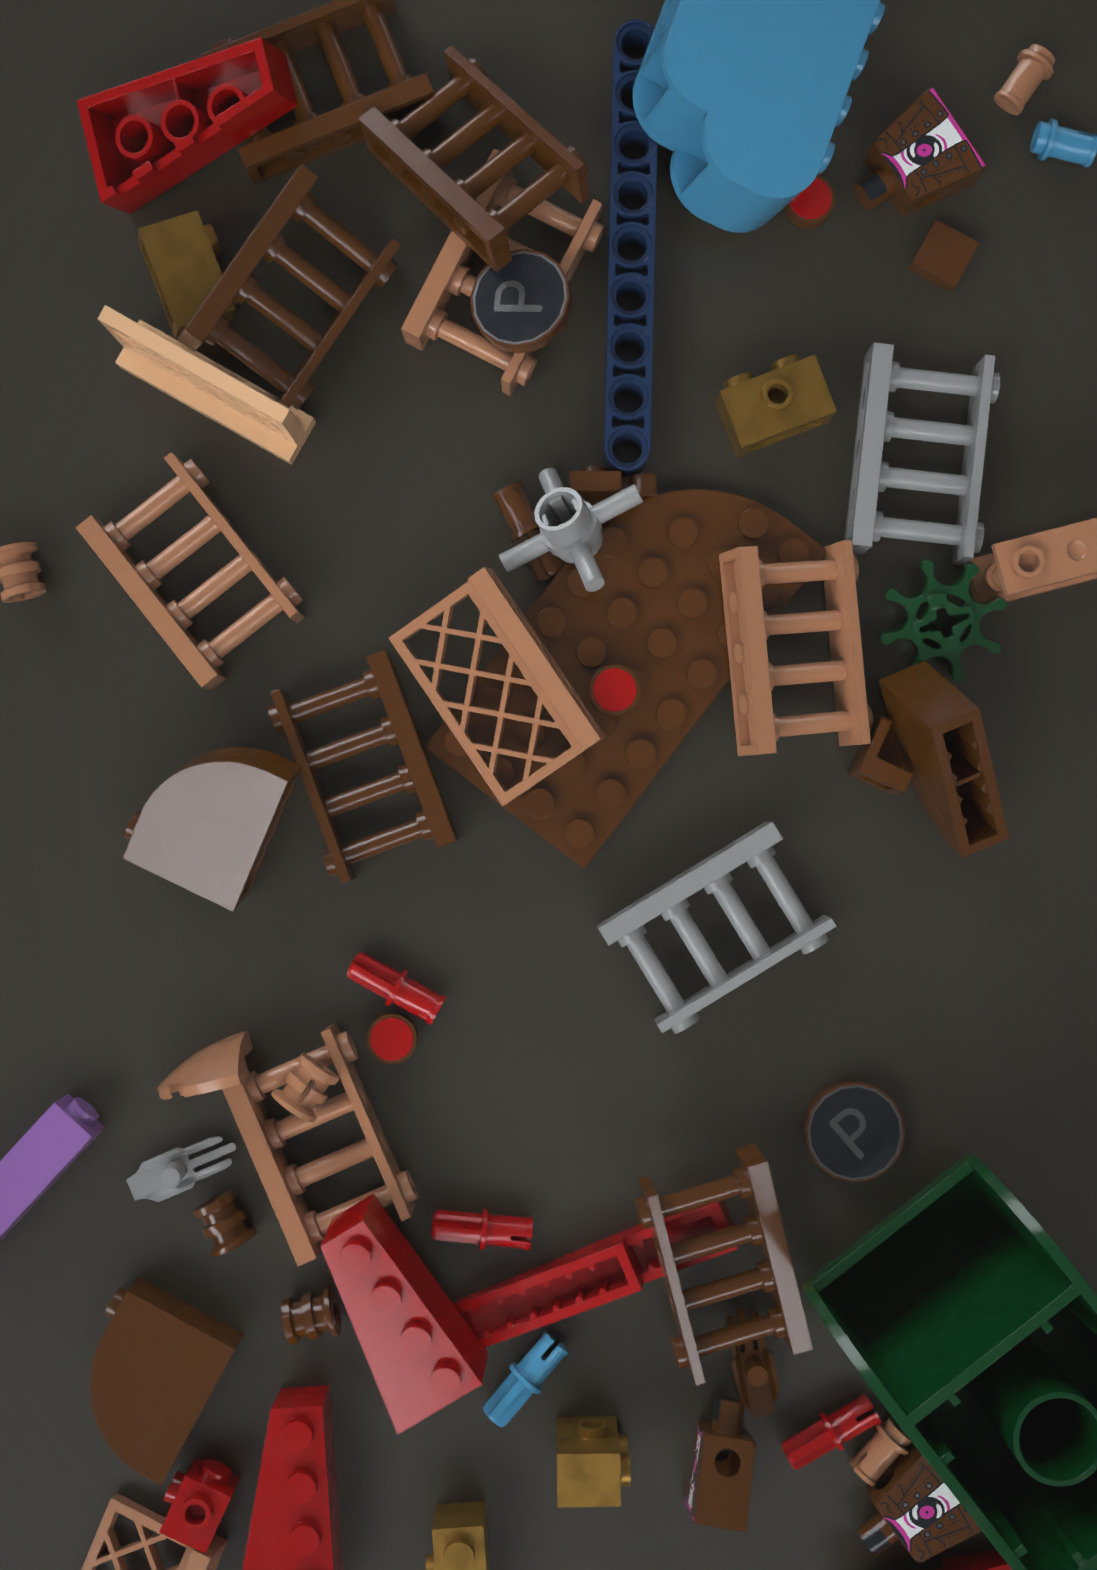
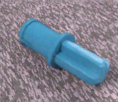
(524, 1380)

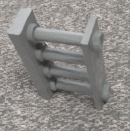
(879, 425)
(715, 877)

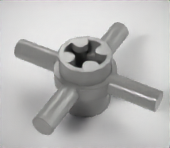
(570, 528)

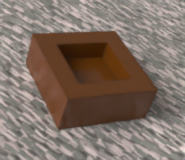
(943, 255)

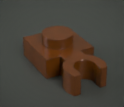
(599, 483)

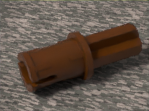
(521, 520)

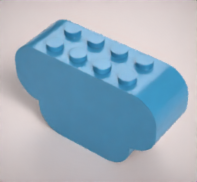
(750, 98)

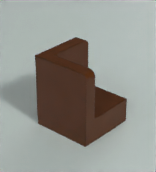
(881, 761)

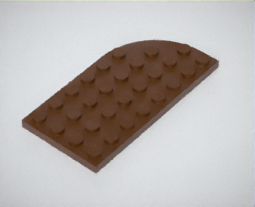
(656, 618)

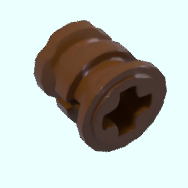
(224, 1223)
(311, 1316)

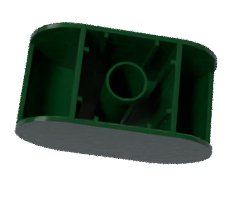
(981, 1357)

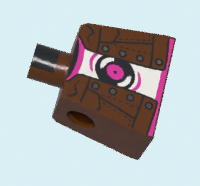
(919, 159)
(721, 1488)
(916, 1510)

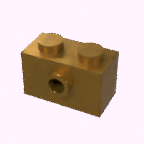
(182, 265)
(774, 404)
(591, 1462)
(460, 1537)

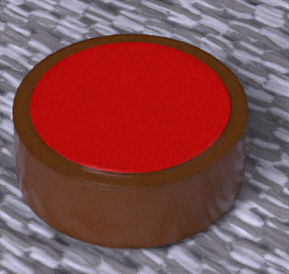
(812, 205)
(614, 690)
(392, 1038)

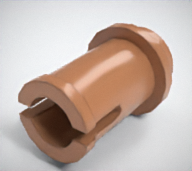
(1032, 67)
(880, 1451)

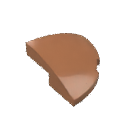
(211, 1068)

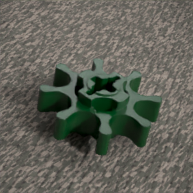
(935, 597)

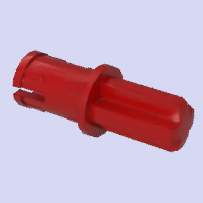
(395, 987)
(482, 1229)
(830, 1432)

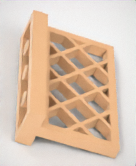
(208, 387)

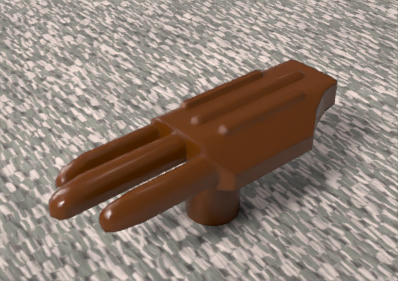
(754, 1372)

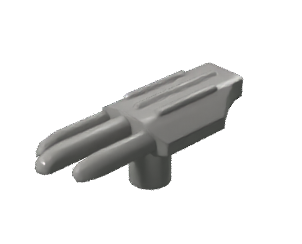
(176, 1171)

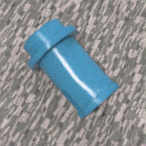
(1063, 143)

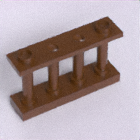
(320, 134)
(456, 200)
(241, 285)
(394, 729)
(772, 1274)

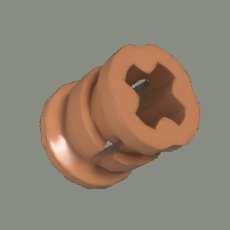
(20, 572)
(297, 1081)

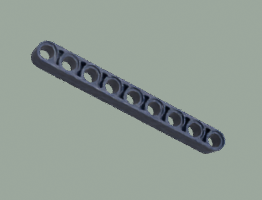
(627, 276)

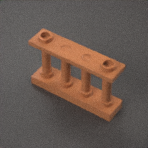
(453, 276)
(1037, 563)
(144, 578)
(750, 627)
(287, 1182)

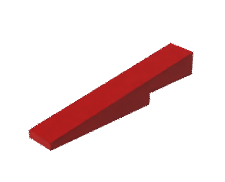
(583, 1278)

